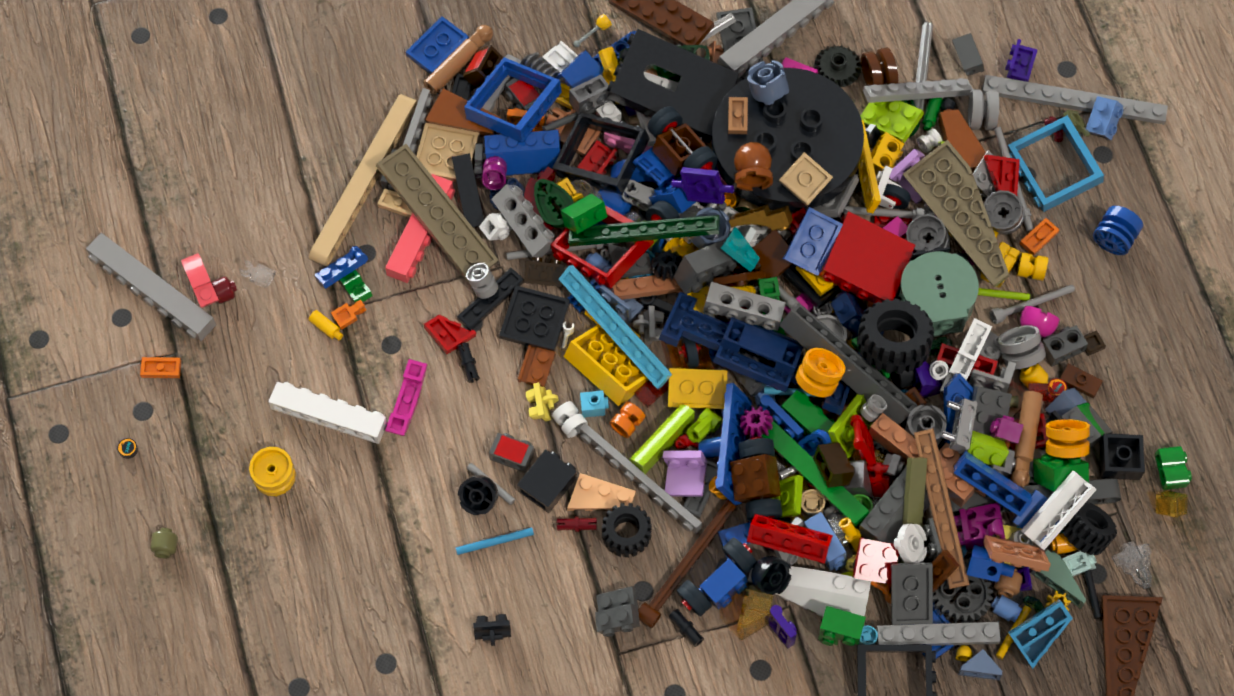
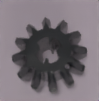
(665, 264)

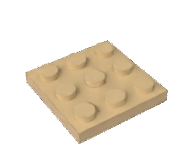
(441, 144)

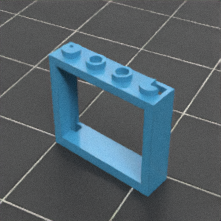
(1083, 152)

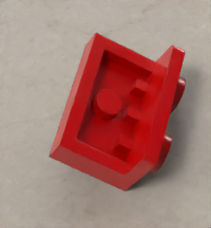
(598, 158)

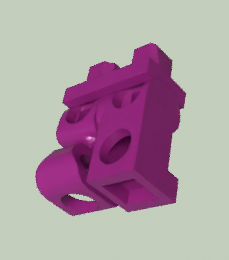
(979, 522)

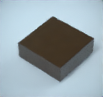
(1094, 342)

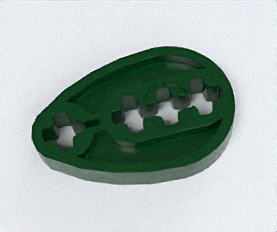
(544, 204)

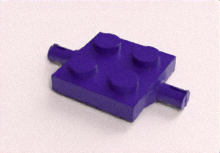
(702, 185)

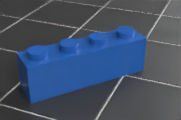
(992, 483)

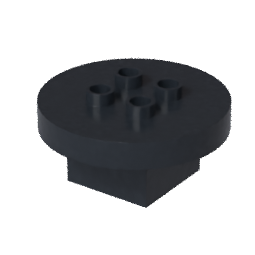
(809, 119)

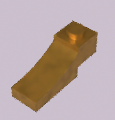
(776, 219)

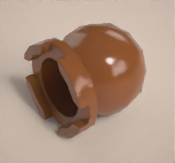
(753, 167)

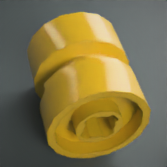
(1032, 266)

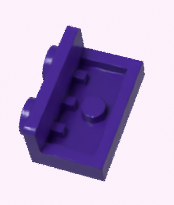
(1022, 62)

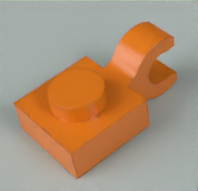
(346, 315)

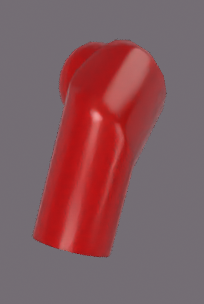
(684, 442)

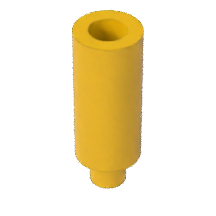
(325, 325)

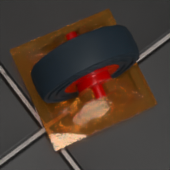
(689, 355)

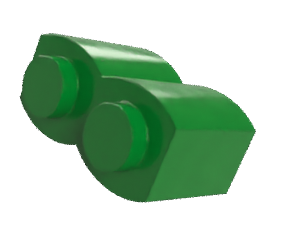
(1172, 468)

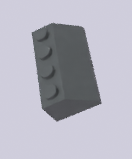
(887, 515)

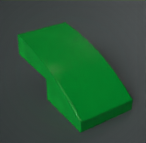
(356, 287)

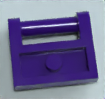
(784, 630)

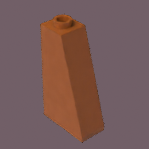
(450, 112)
(959, 134)

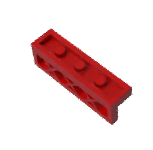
(789, 539)

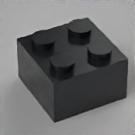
(1121, 456)

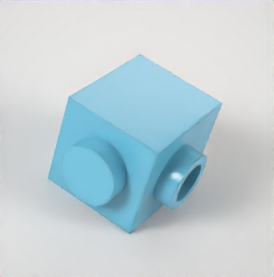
(593, 403)

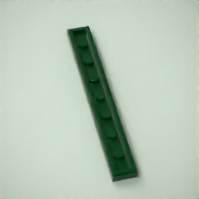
(646, 230)

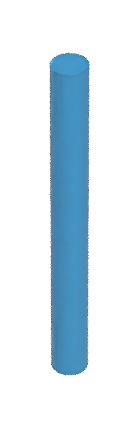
(494, 541)

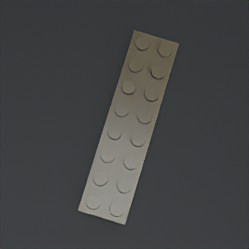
(435, 210)

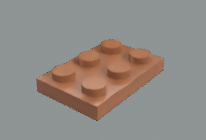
(1016, 553)

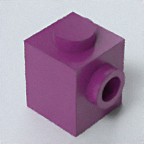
(1006, 429)

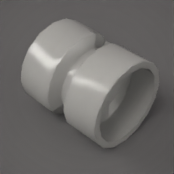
(482, 280)

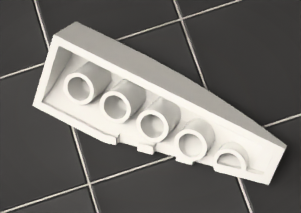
(818, 589)

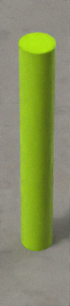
(1004, 294)

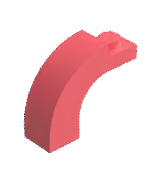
(199, 280)

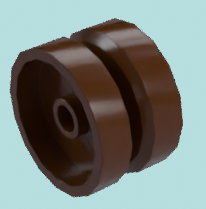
(879, 67)

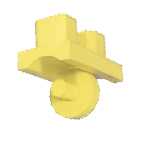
(544, 400)

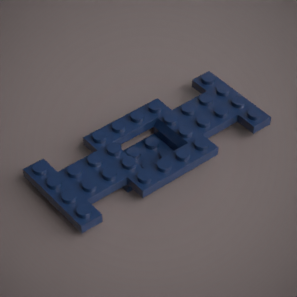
(729, 338)

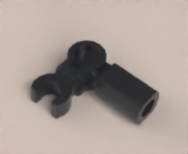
(659, 304)

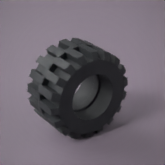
(621, 515)
(1090, 529)

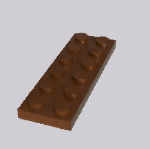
(668, 18)

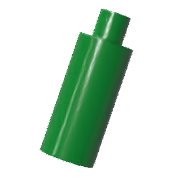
(931, 113)

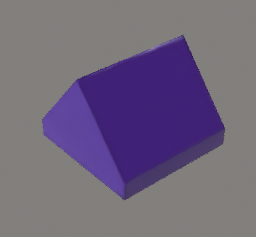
(1026, 582)

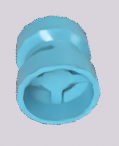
(868, 634)

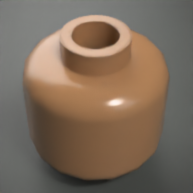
(1009, 586)

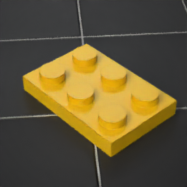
(697, 388)

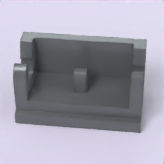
(968, 54)

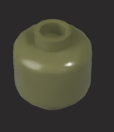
(164, 543)

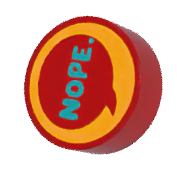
(1057, 386)

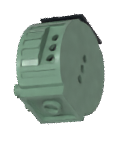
(942, 287)

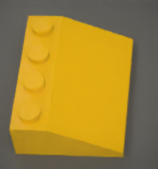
(605, 365)

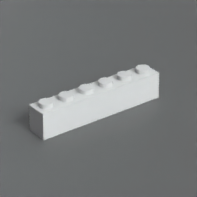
(328, 412)

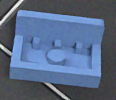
(1105, 117)

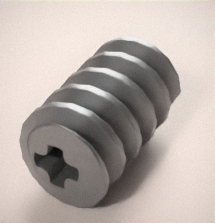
(532, 61)

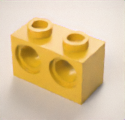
(881, 153)

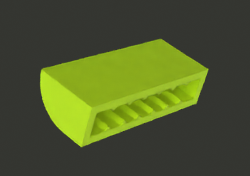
(663, 438)

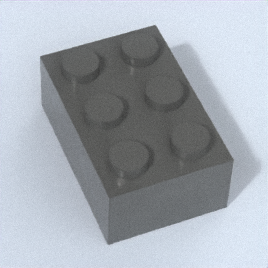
(703, 266)

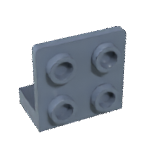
(626, 309)

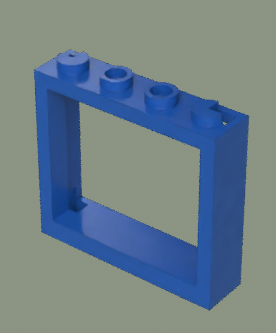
(506, 67)

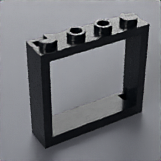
(596, 180)
(930, 657)

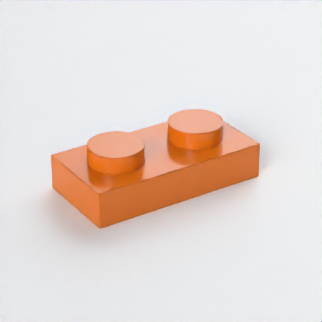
(1039, 236)
(160, 367)

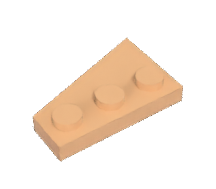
(598, 495)

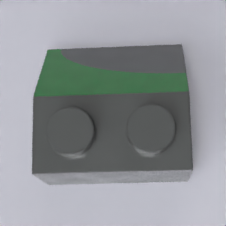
(1087, 414)

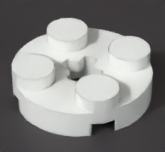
(911, 543)

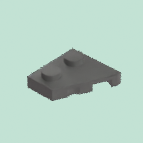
(640, 267)

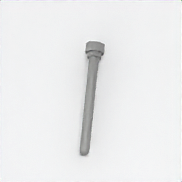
(887, 212)
(998, 315)

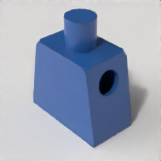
(985, 568)

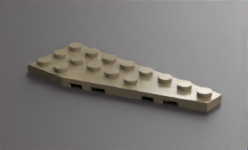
(953, 196)

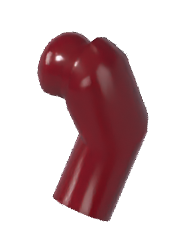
(1058, 136)

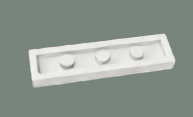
(1057, 509)

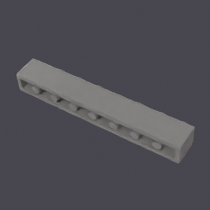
(771, 34)
(151, 287)

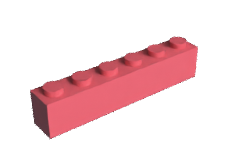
(413, 242)

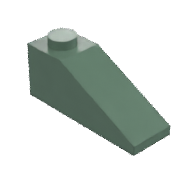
(1060, 579)

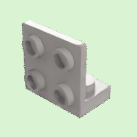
(993, 382)

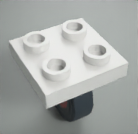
(891, 194)

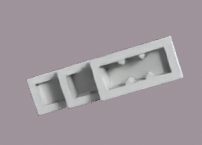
(969, 350)

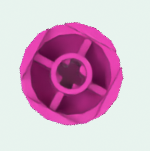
(1044, 322)

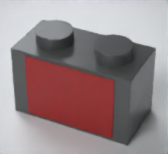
(521, 93)
(511, 452)

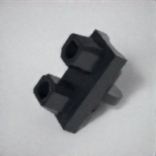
(492, 630)

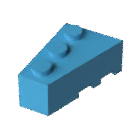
(1040, 631)

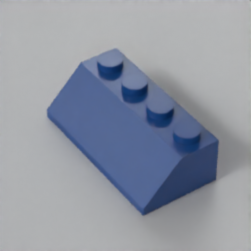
(531, 156)

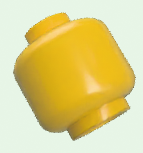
(1033, 374)

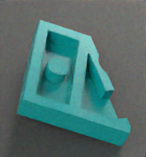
(740, 249)

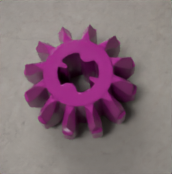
(763, 422)

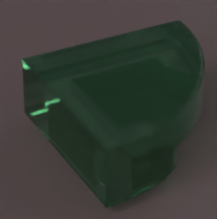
(1035, 603)

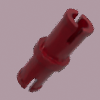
(577, 524)

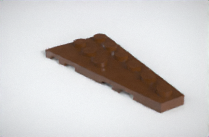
(1126, 639)

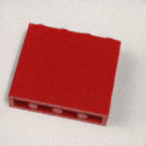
(867, 260)

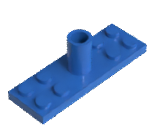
(727, 444)

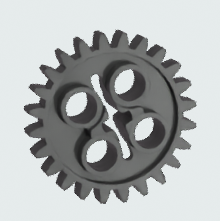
(975, 604)

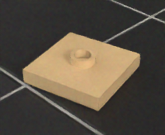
(805, 179)

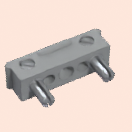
(963, 425)

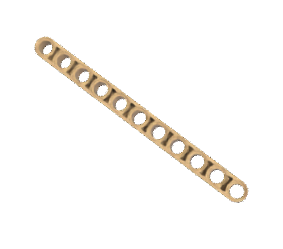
(362, 181)

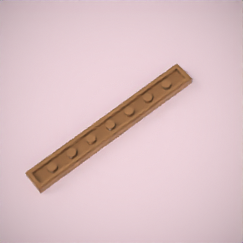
(941, 505)

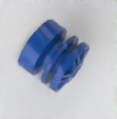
(1118, 230)

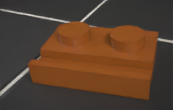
(536, 366)

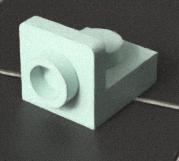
(1080, 562)

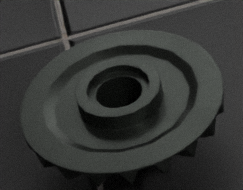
(842, 74)

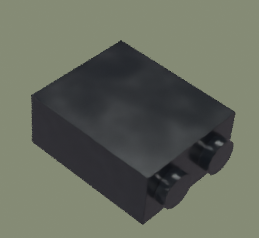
(547, 480)

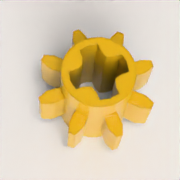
(1058, 596)

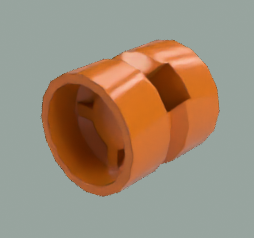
(629, 417)

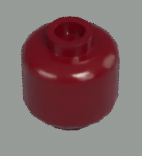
(224, 289)

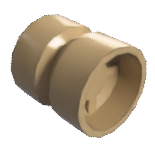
(811, 503)

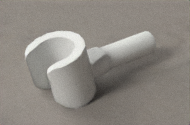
(567, 332)

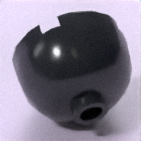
(478, 494)
(771, 575)

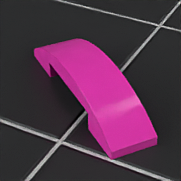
(407, 398)

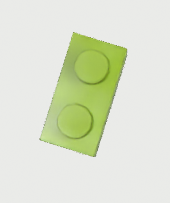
(988, 449)

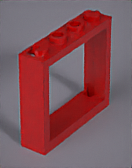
(610, 278)

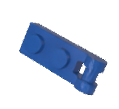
(341, 267)
(781, 418)

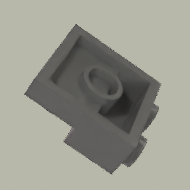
(617, 611)

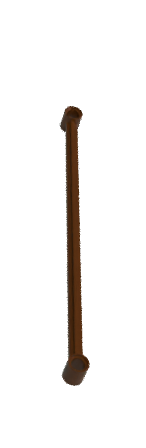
(649, 613)

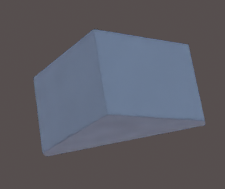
(1065, 402)
(981, 667)

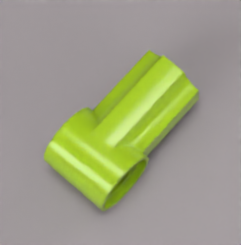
(706, 423)

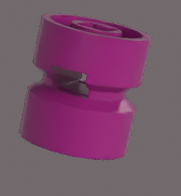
(494, 173)

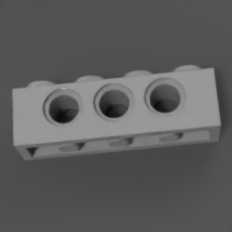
(515, 217)
(753, 302)

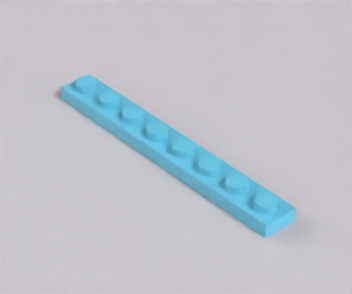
(615, 326)

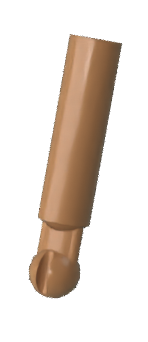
(457, 59)
(1026, 447)

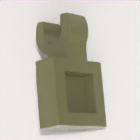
(1077, 122)

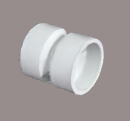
(568, 417)

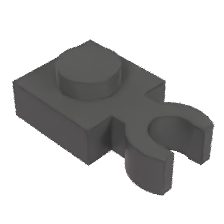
(480, 157)

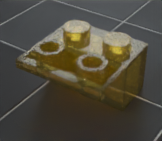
(756, 613)

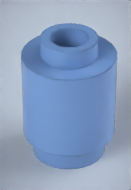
(599, 262)
(1006, 608)

